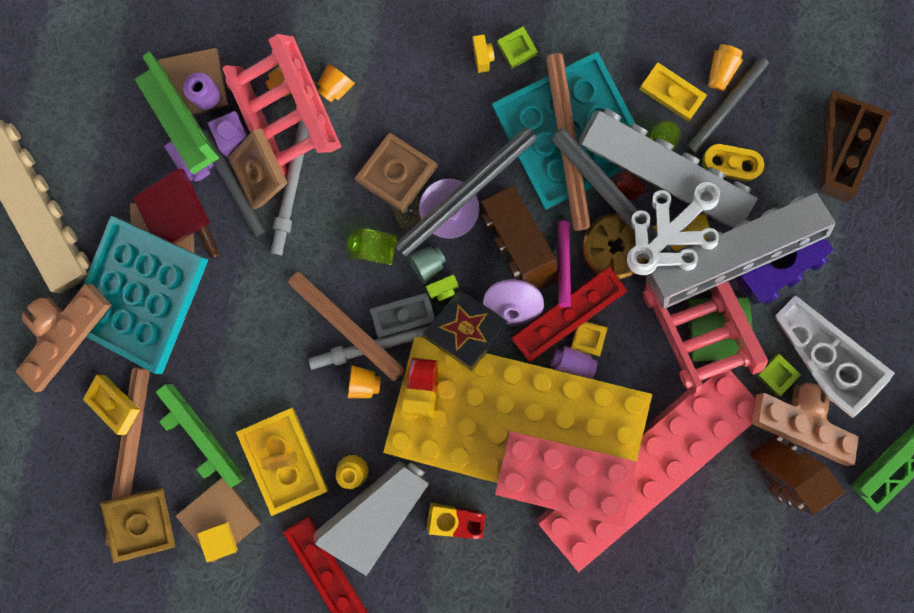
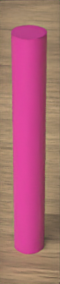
(564, 283)

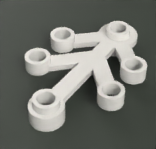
(671, 233)

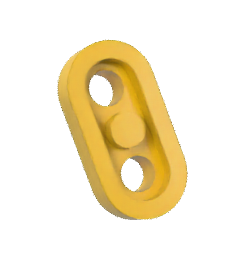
(732, 161)

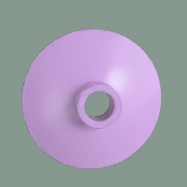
(461, 221)
(514, 301)

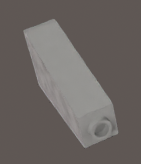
(372, 518)

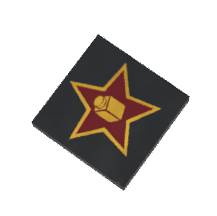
(465, 329)

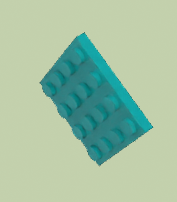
(533, 107)
(148, 292)

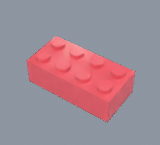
(566, 478)

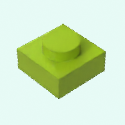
(517, 47)
(443, 288)
(778, 375)

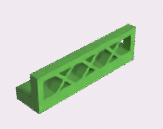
(175, 116)
(883, 468)

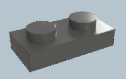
(402, 315)

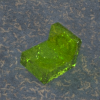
(372, 246)

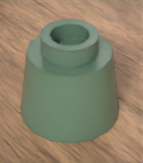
(426, 262)

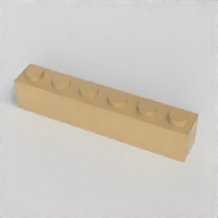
(38, 217)

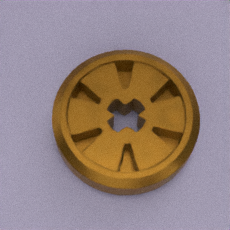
(596, 248)

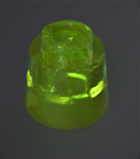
(667, 131)

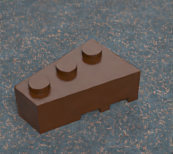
(848, 144)
(519, 238)
(796, 478)

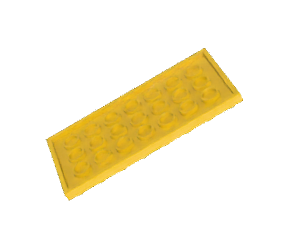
(507, 395)

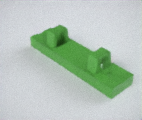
(183, 414)

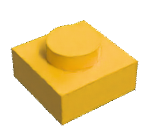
(483, 53)

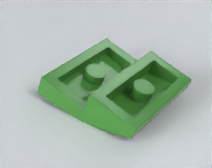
(712, 322)

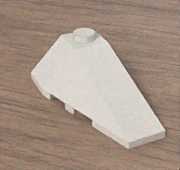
(837, 362)

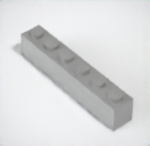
(662, 167)
(744, 249)

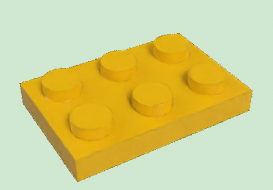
(285, 485)

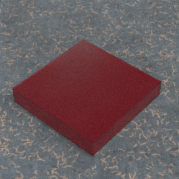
(172, 207)

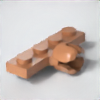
(58, 333)
(806, 423)

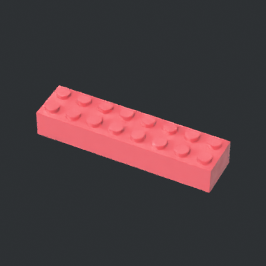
(669, 454)

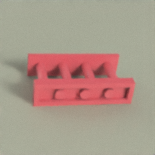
(300, 84)
(736, 328)

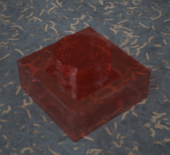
(628, 184)

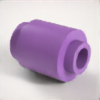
(201, 91)
(574, 362)

